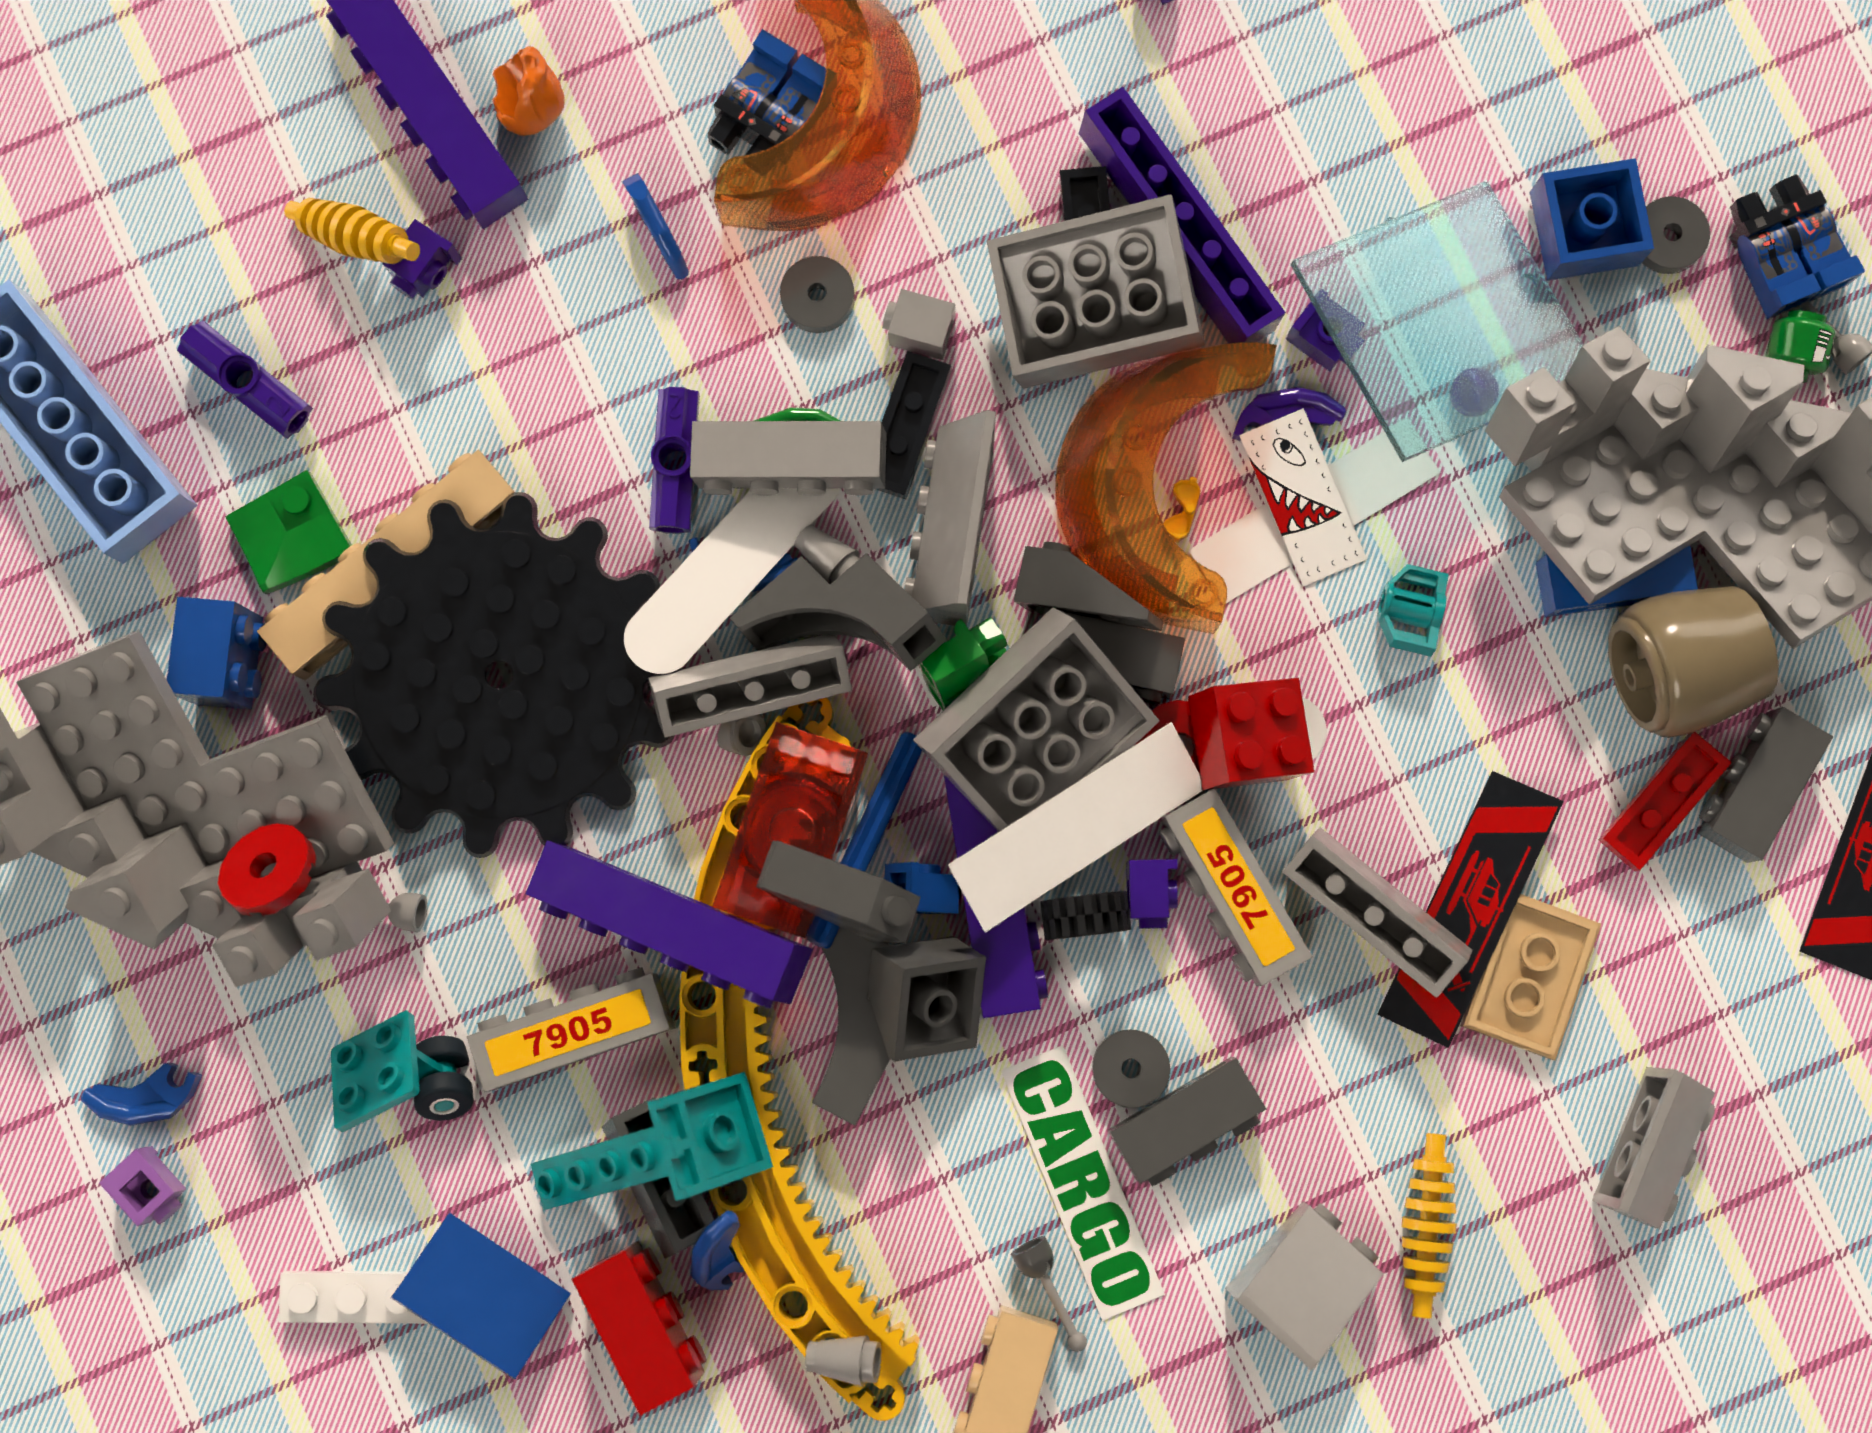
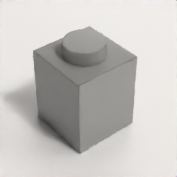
(919, 323)

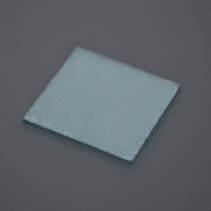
(1438, 316)

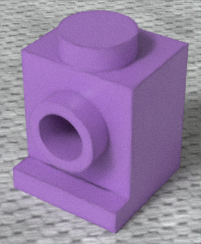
(129, 1187)

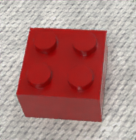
(1250, 733)

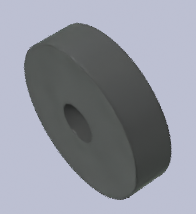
(1690, 228)
(809, 275)
(1153, 1071)

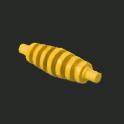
(352, 230)
(1427, 1244)

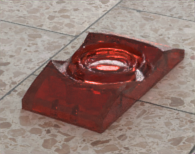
(799, 800)

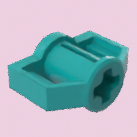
(1413, 609)

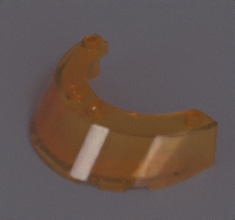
(848, 141)
(1109, 469)

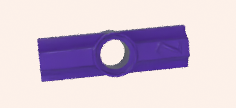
(225, 364)
(673, 489)

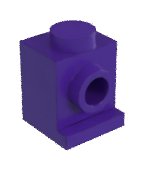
(430, 266)
(1310, 338)
(1151, 892)

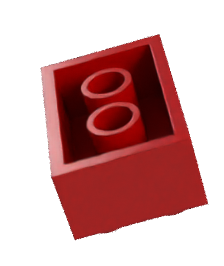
(641, 1326)

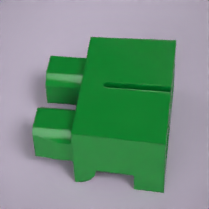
(962, 660)

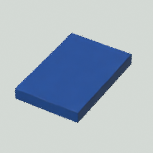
(481, 1296)

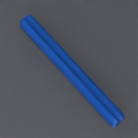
(873, 823)

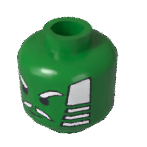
(1804, 340)

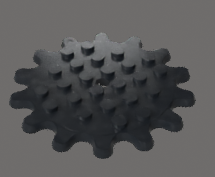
(425, 688)

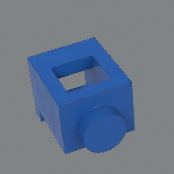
(937, 891)

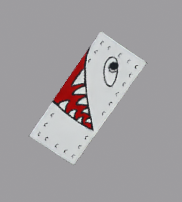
(1303, 497)

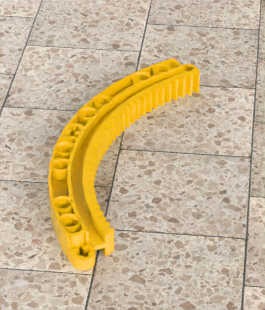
(775, 1235)

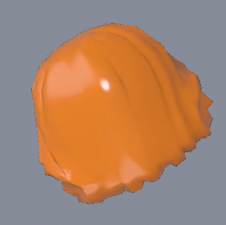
(527, 93)

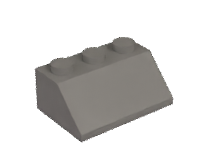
(1655, 1146)

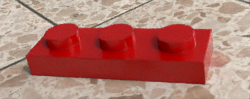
(1664, 801)

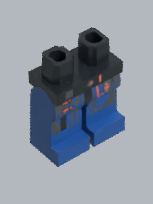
(767, 97)
(1791, 250)

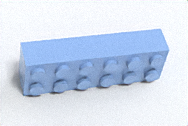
(81, 435)

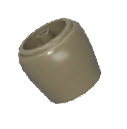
(1692, 659)

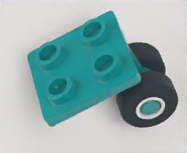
(388, 1068)

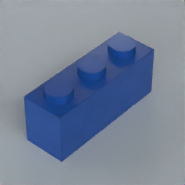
(1562, 598)

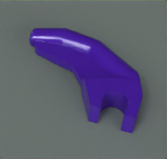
(1270, 406)

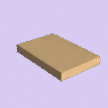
(1533, 978)

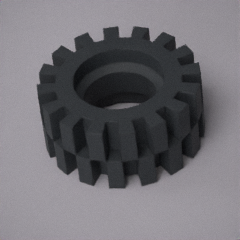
(1085, 915)

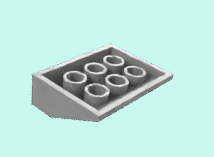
(1095, 292)
(952, 517)
(1036, 722)

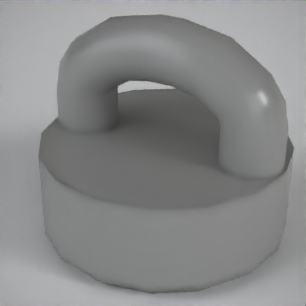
(741, 735)

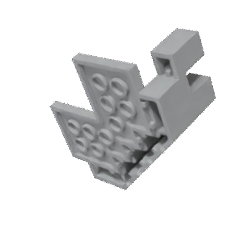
(1655, 460)
(143, 812)

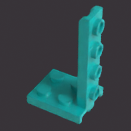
(696, 1140)

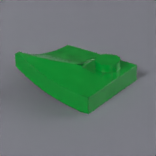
(289, 533)

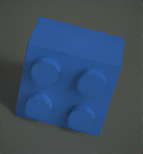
(1591, 219)
(215, 653)

